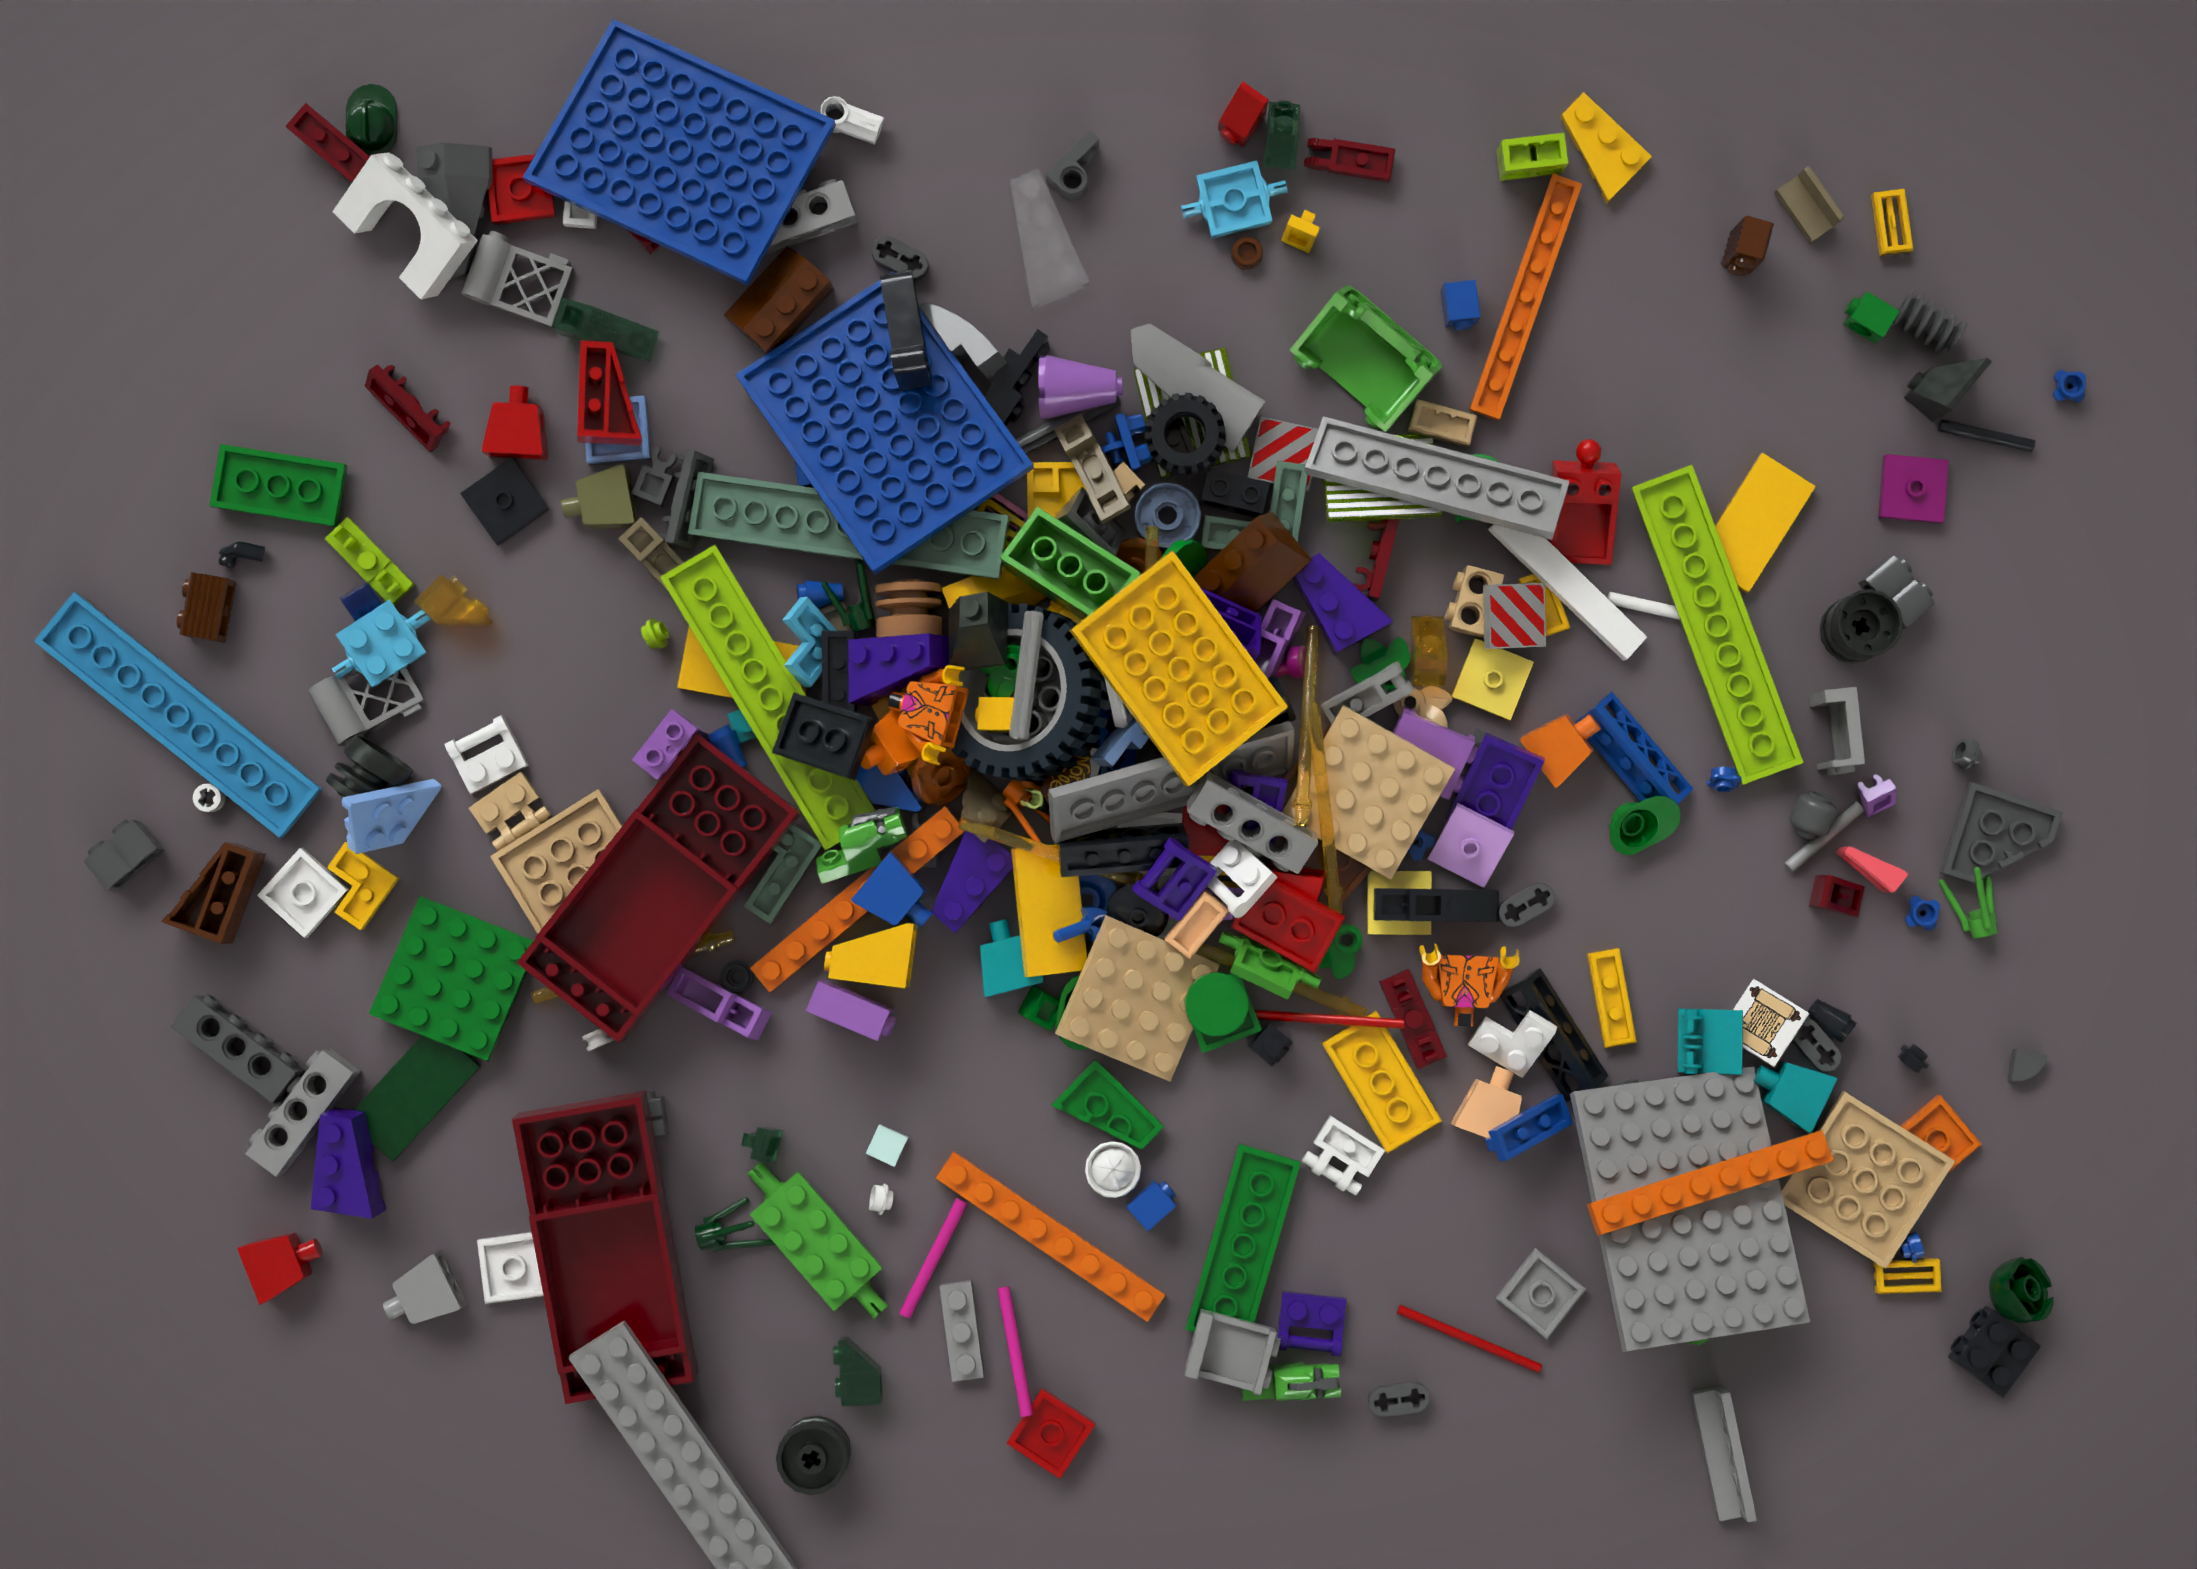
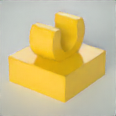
(1301, 231)

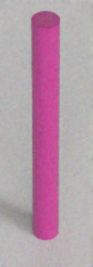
(933, 1258)
(1015, 1351)

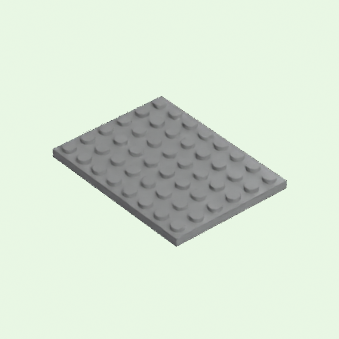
(1706, 1266)

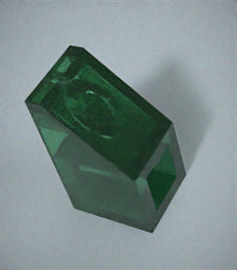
(1282, 135)
(859, 1375)

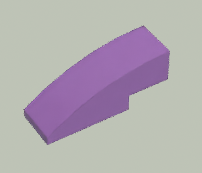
(1277, 635)
(719, 1003)

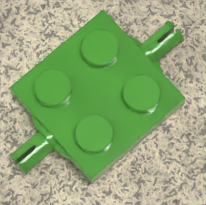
(1266, 967)

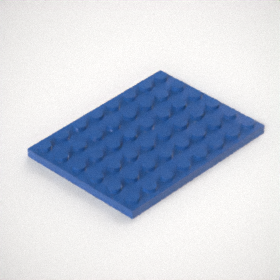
(680, 151)
(880, 456)

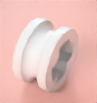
(199, 795)
(597, 1039)

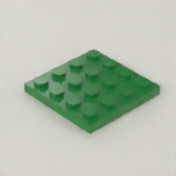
(452, 979)

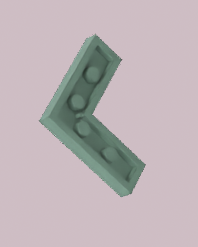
(1285, 504)
(794, 857)

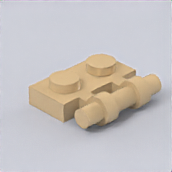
(505, 803)

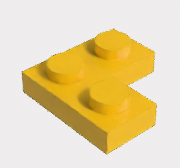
(369, 883)

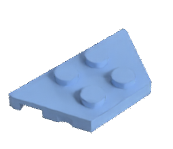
(386, 815)

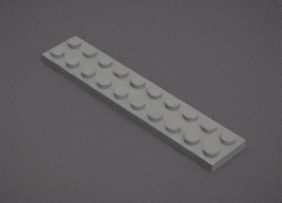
(677, 1453)

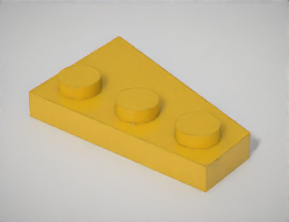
(1605, 146)

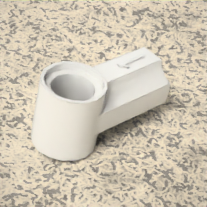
(855, 121)

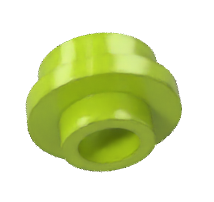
(655, 634)

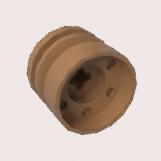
(908, 608)

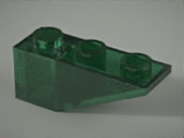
(593, 324)

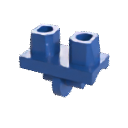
(1128, 427)

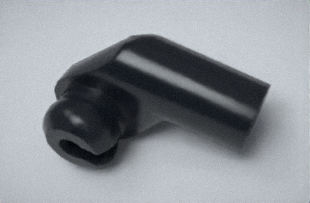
(240, 550)

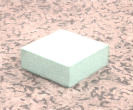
(887, 1145)

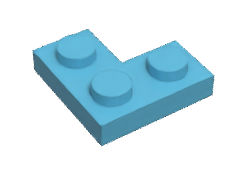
(807, 624)

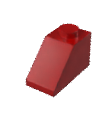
(1243, 115)

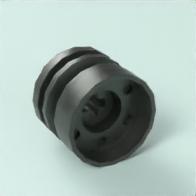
(1876, 619)
(371, 769)

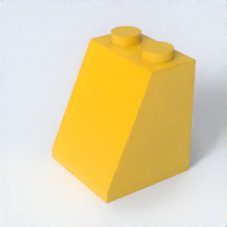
(875, 958)

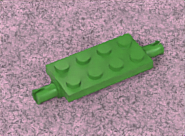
(816, 1240)

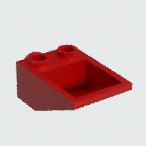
(1588, 512)

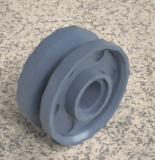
(1168, 497)

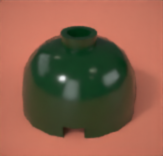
(2021, 1291)

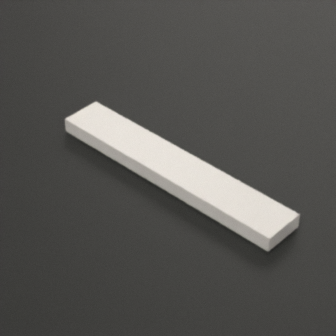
(1573, 590)

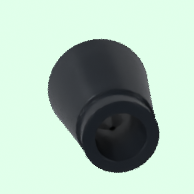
(1832, 1020)

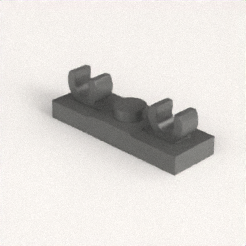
(683, 499)

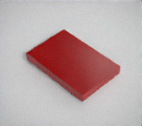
(1291, 924)

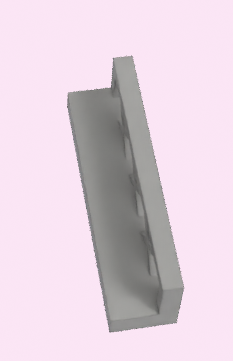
(1723, 1454)

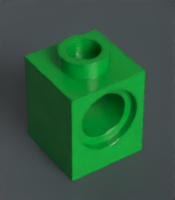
(1870, 316)

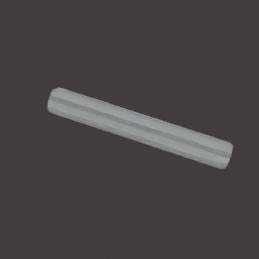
(1026, 675)

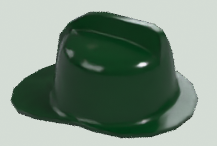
(371, 119)

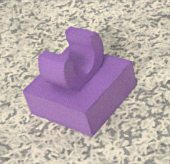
(1878, 797)

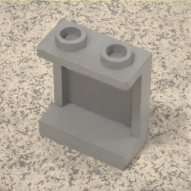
(1844, 727)
(1232, 1351)

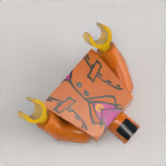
(932, 711)
(1466, 980)

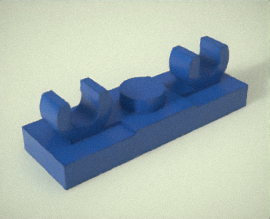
(1529, 1128)

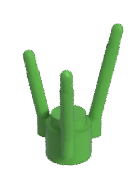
(1983, 920)

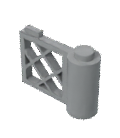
(492, 269)
(345, 714)

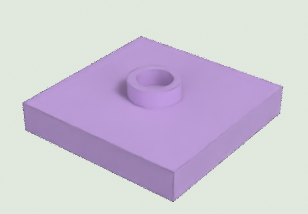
(1470, 845)

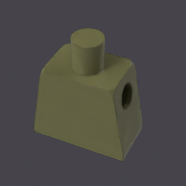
(603, 500)

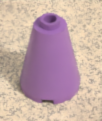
(1074, 386)

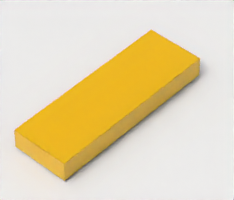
(1611, 998)

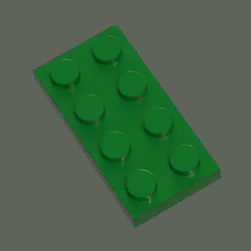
(278, 485)

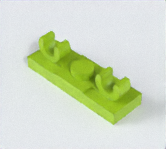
(369, 561)

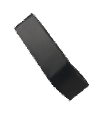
(905, 331)

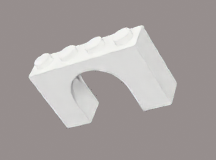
(443, 237)

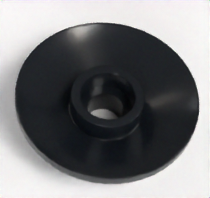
(1126, 903)

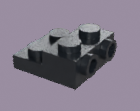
(1993, 1350)

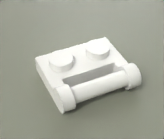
(491, 764)
(1246, 872)

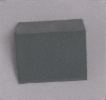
(1082, 518)

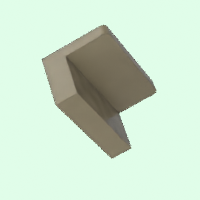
(1809, 205)

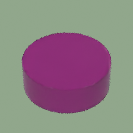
(1296, 661)

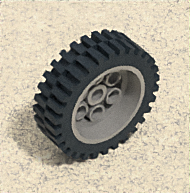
(1060, 729)

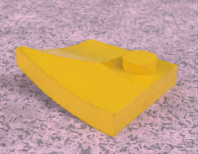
(1051, 486)

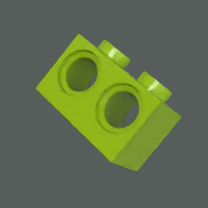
(1532, 156)

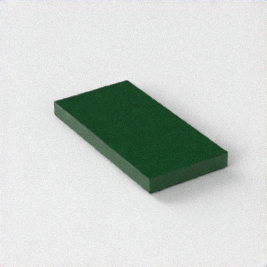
(414, 1093)

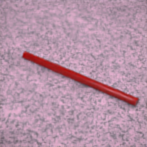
(1330, 1019)
(1468, 1338)

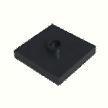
(504, 501)

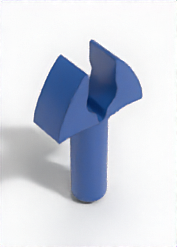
(1081, 927)

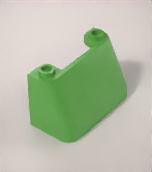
(1367, 356)

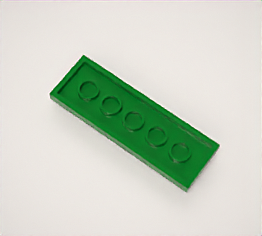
(1245, 1235)

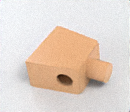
(1488, 1104)

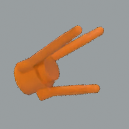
(1014, 794)

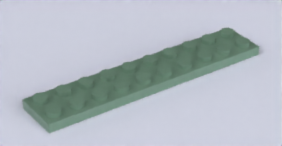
(800, 521)

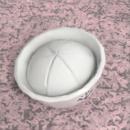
(1113, 1169)

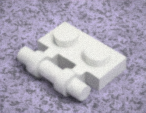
(1347, 1146)

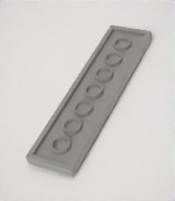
(1437, 477)
(1155, 786)

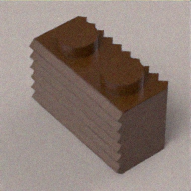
(1747, 245)
(206, 607)

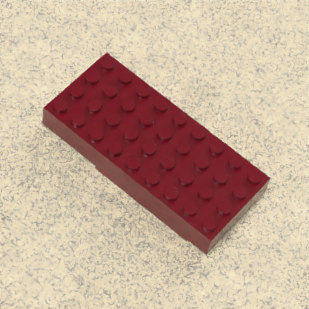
(658, 888)
(603, 1232)

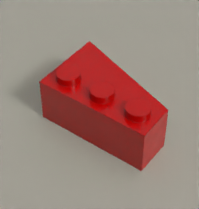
(603, 400)

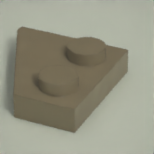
(984, 802)

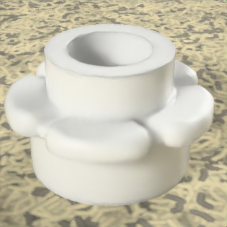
(880, 1198)

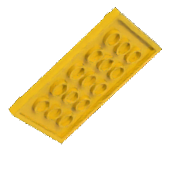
(1179, 668)

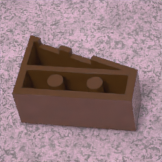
(219, 895)

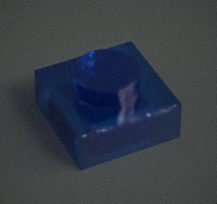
(360, 601)

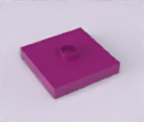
(1913, 488)

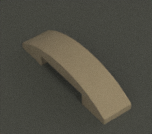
(1093, 468)
(650, 549)

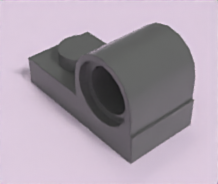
(1070, 166)

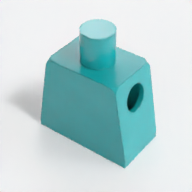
(1003, 962)
(1795, 1093)

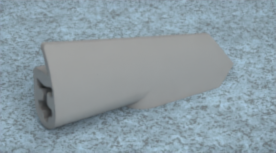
(1182, 370)

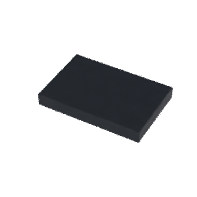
(824, 736)

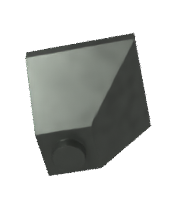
(1943, 386)
(977, 632)

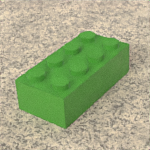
(1065, 565)

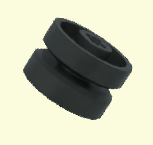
(811, 1474)

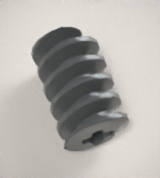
(1930, 322)

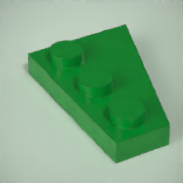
(1108, 1105)

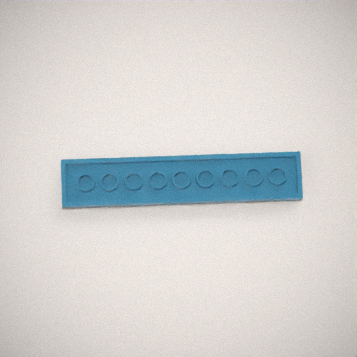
(178, 715)

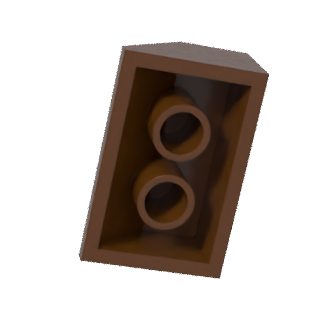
(779, 300)
(1255, 564)

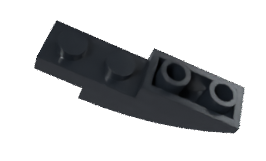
(1015, 374)
(1436, 905)

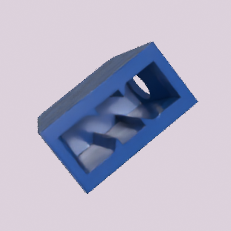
(893, 893)

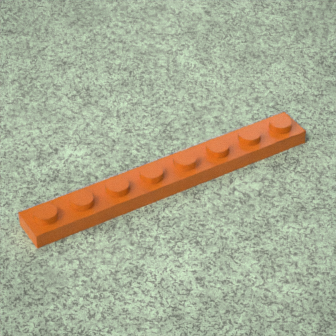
(1525, 297)
(842, 912)
(1709, 1182)
(1050, 1236)

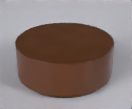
(1246, 252)

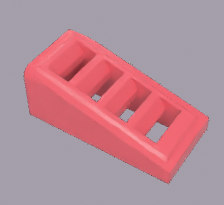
(1879, 873)

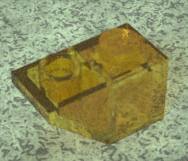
(450, 606)
(1428, 651)

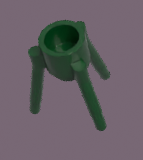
(860, 614)
(712, 1234)

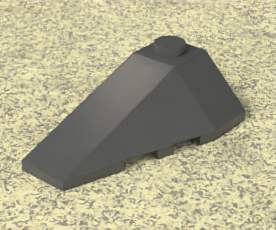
(459, 179)

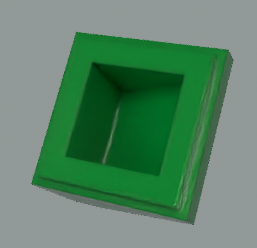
(1040, 1008)

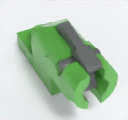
(862, 843)
(1299, 1382)

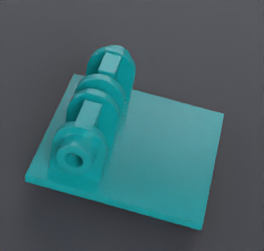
(1710, 1041)

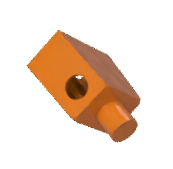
(1562, 745)
(890, 747)

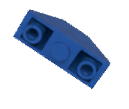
(888, 790)

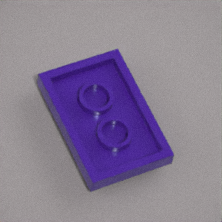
(1498, 780)

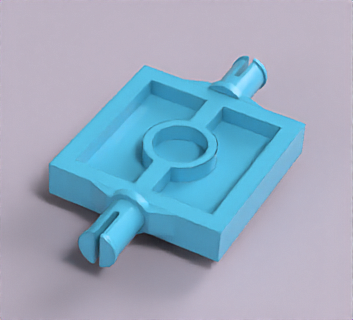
(1234, 199)
(381, 643)

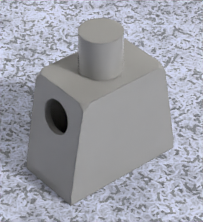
(426, 1291)

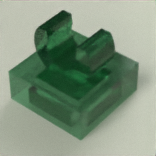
(763, 1143)

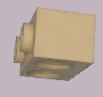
(1468, 600)

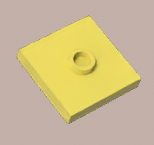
(1492, 680)
(1400, 880)

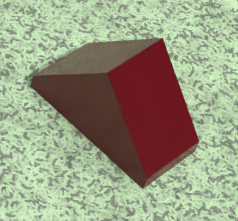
(1836, 895)

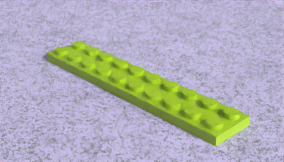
(1717, 624)
(759, 684)

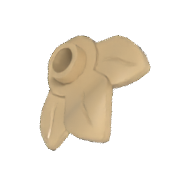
(1428, 704)

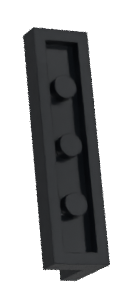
(835, 668)
(1118, 849)
(1576, 1053)

